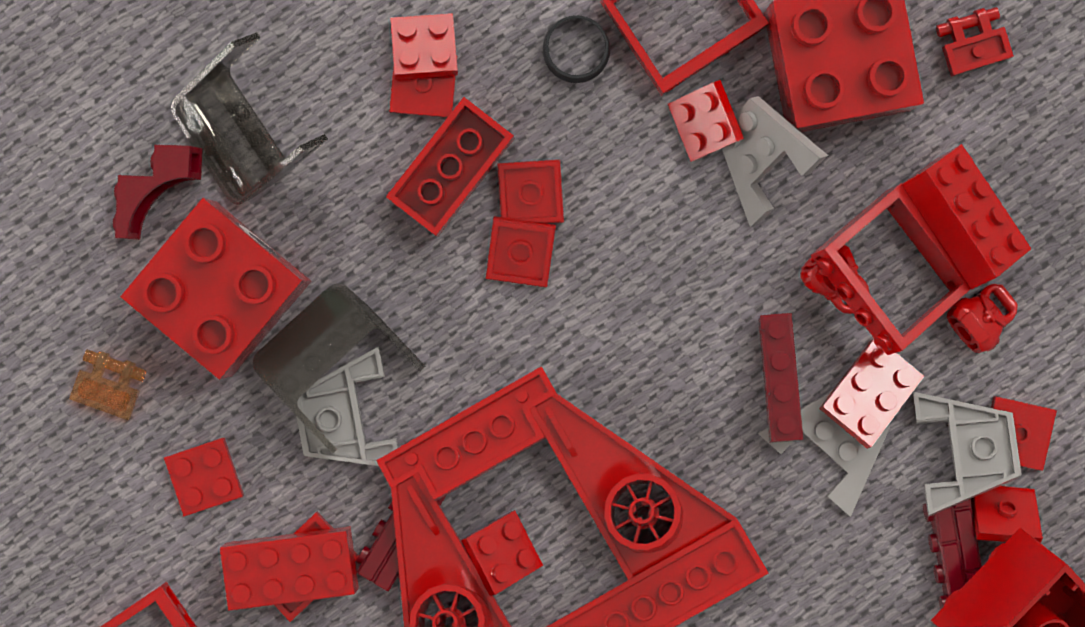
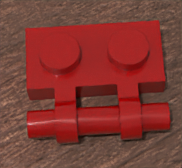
(976, 51)

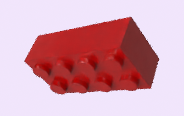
(450, 167)
(966, 217)
(289, 568)

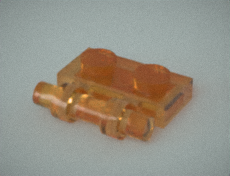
(103, 393)

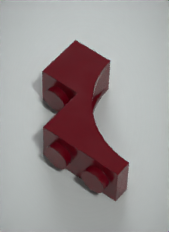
(137, 193)

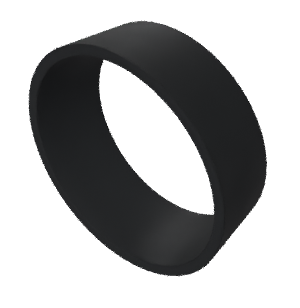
(575, 78)

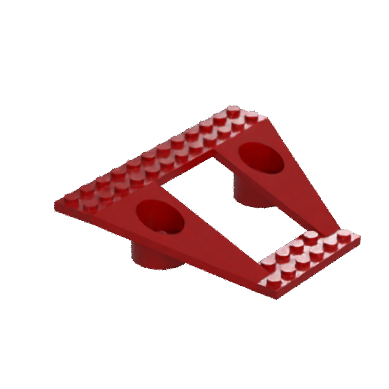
(668, 580)

